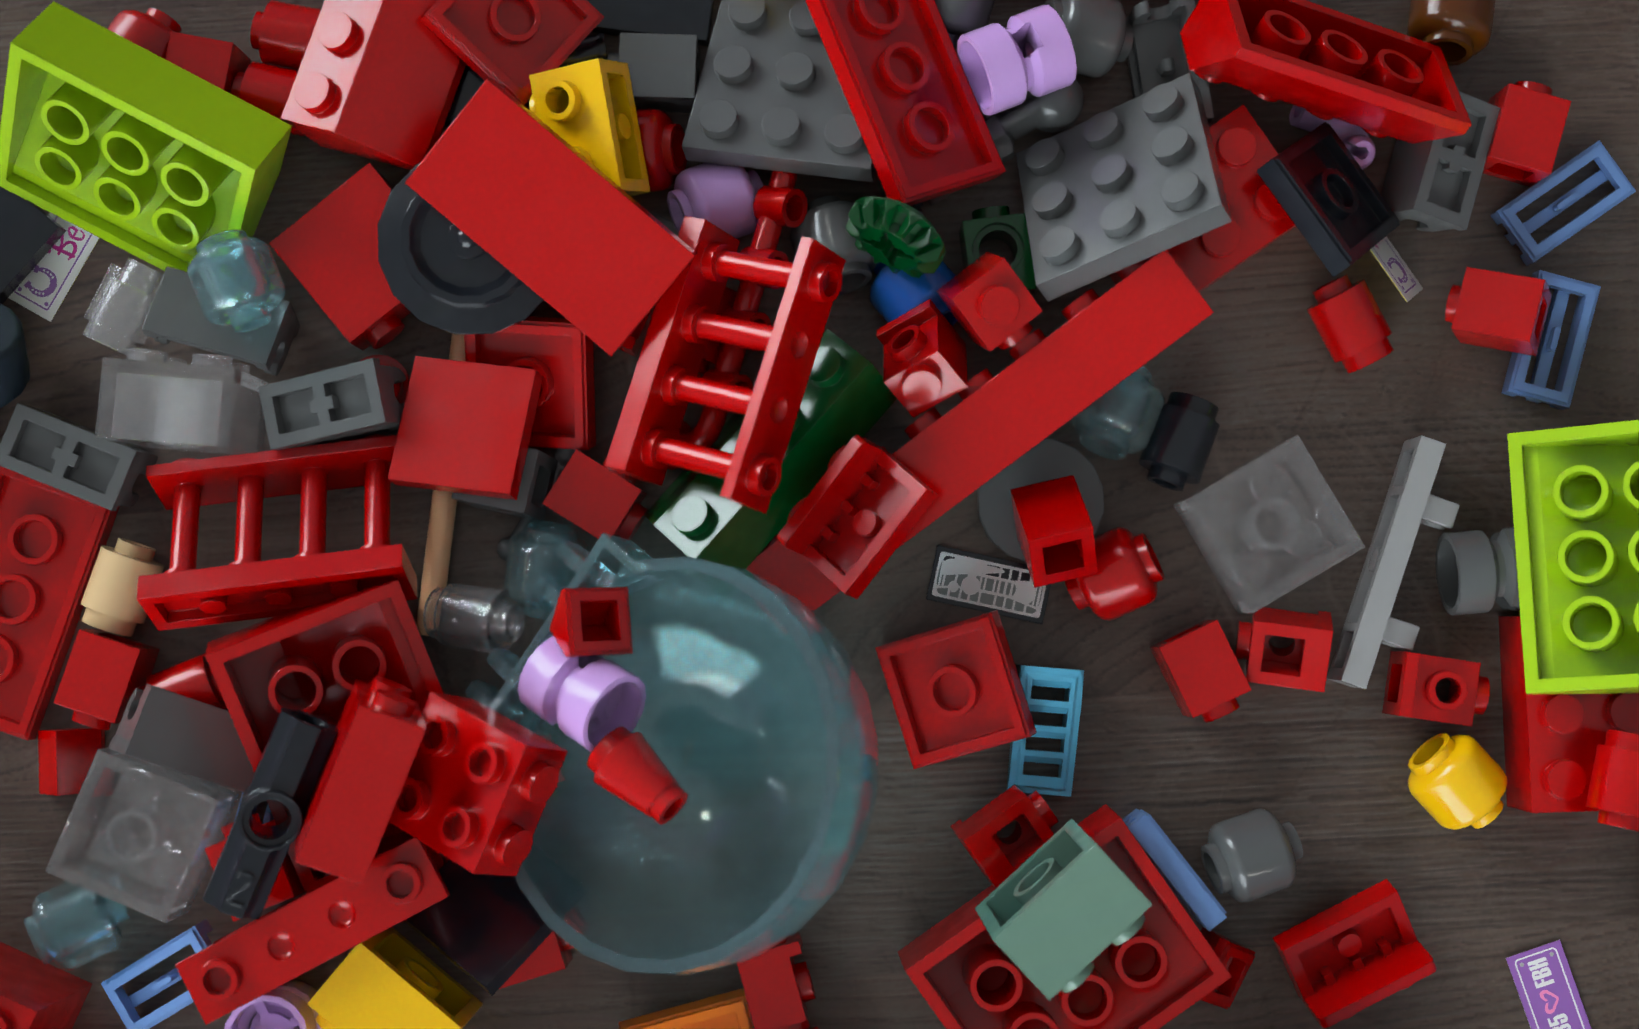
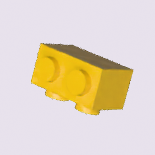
(595, 114)

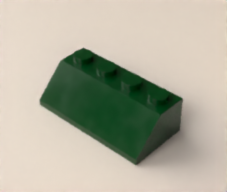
(839, 402)

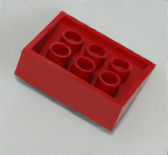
(310, 665)
(1130, 987)

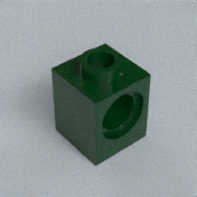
(998, 224)

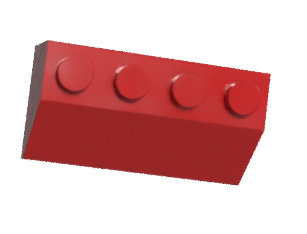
(1327, 66)
(374, 81)

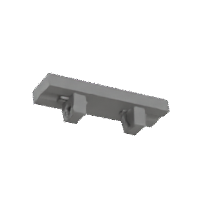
(1404, 509)

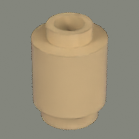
(113, 586)

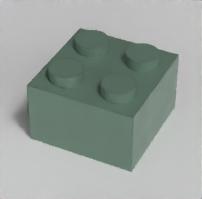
(1063, 910)

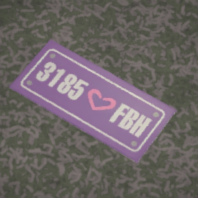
(1548, 988)

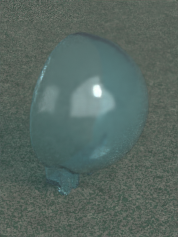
(757, 727)

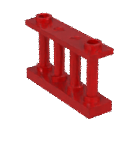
(675, 348)
(272, 587)
(312, 930)

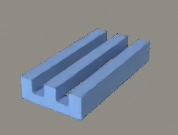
(1520, 233)
(1518, 366)
(1175, 869)
(125, 1005)

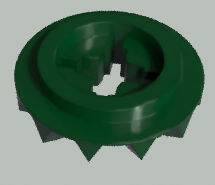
(895, 235)

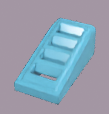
(1053, 677)

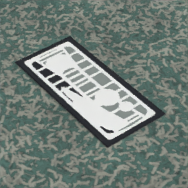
(986, 585)

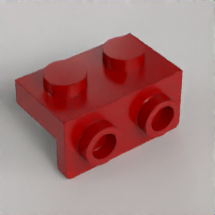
(856, 515)
(1354, 954)

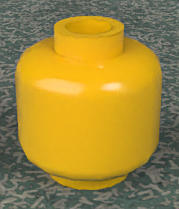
(1457, 781)

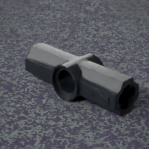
(257, 851)

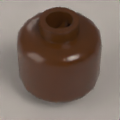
(1456, 26)

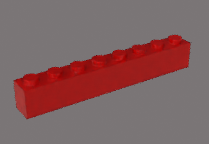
(1027, 400)

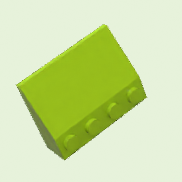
(131, 141)
(1578, 556)

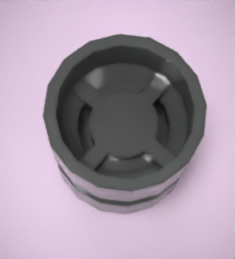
(1477, 571)

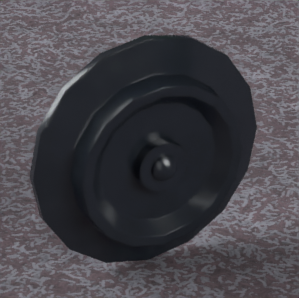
(444, 272)

